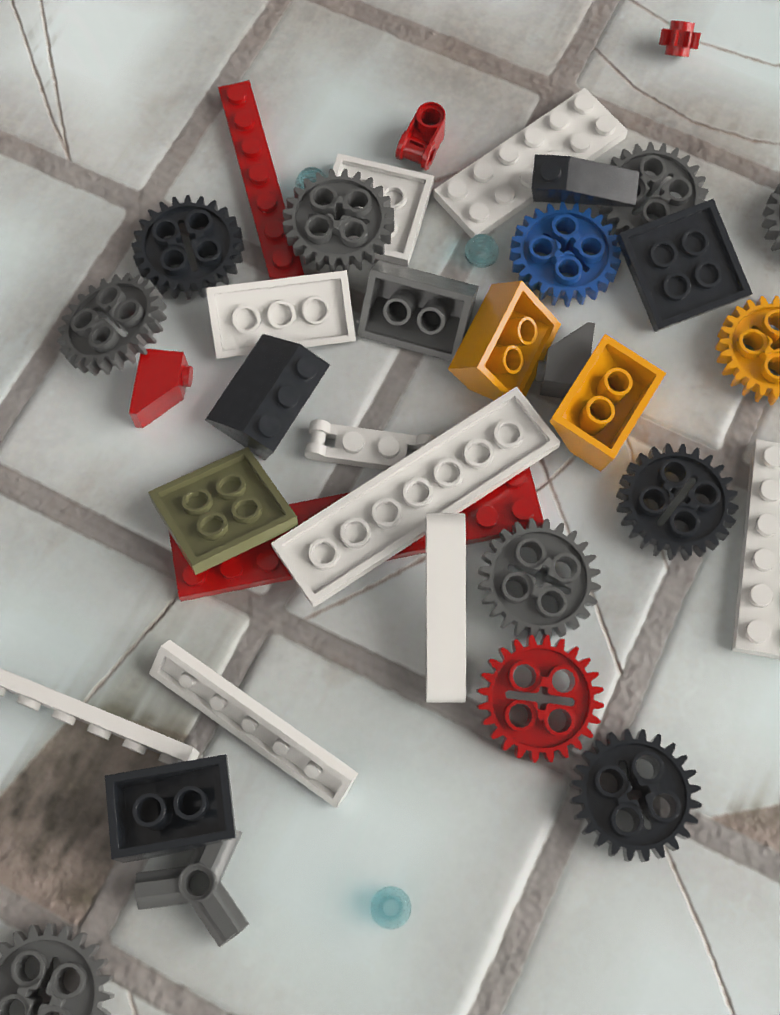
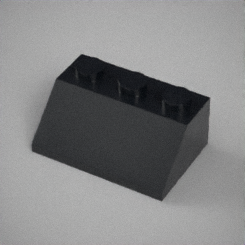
(267, 394)

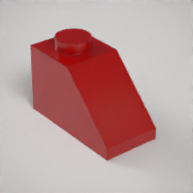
(158, 384)

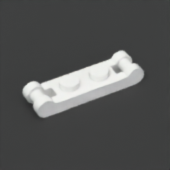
(360, 445)

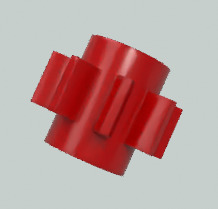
(679, 38)

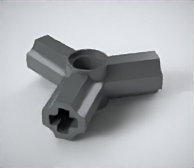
(213, 907)

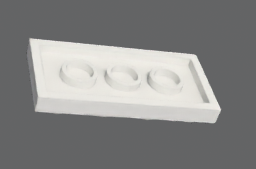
(296, 309)

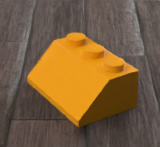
(505, 341)
(605, 402)

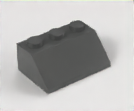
(416, 310)

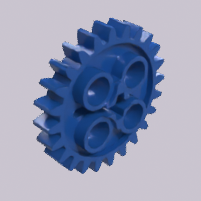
(565, 254)

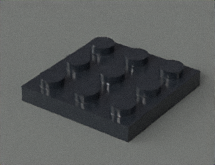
(683, 265)

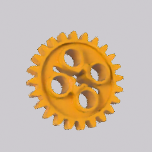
(751, 368)

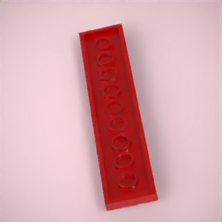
(261, 566)

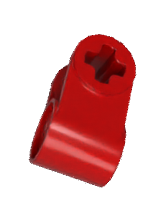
(421, 140)

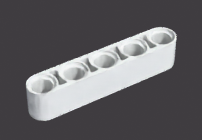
(445, 607)

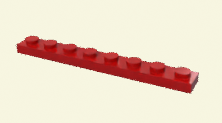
(259, 179)

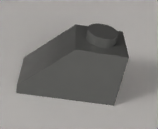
(565, 362)

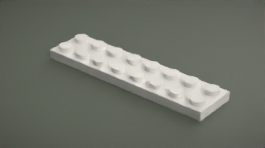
(392, 507)

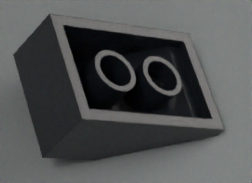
(169, 808)

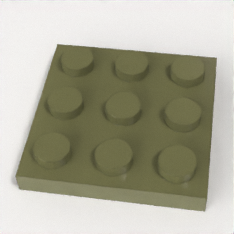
(222, 510)

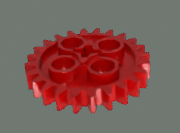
(536, 733)

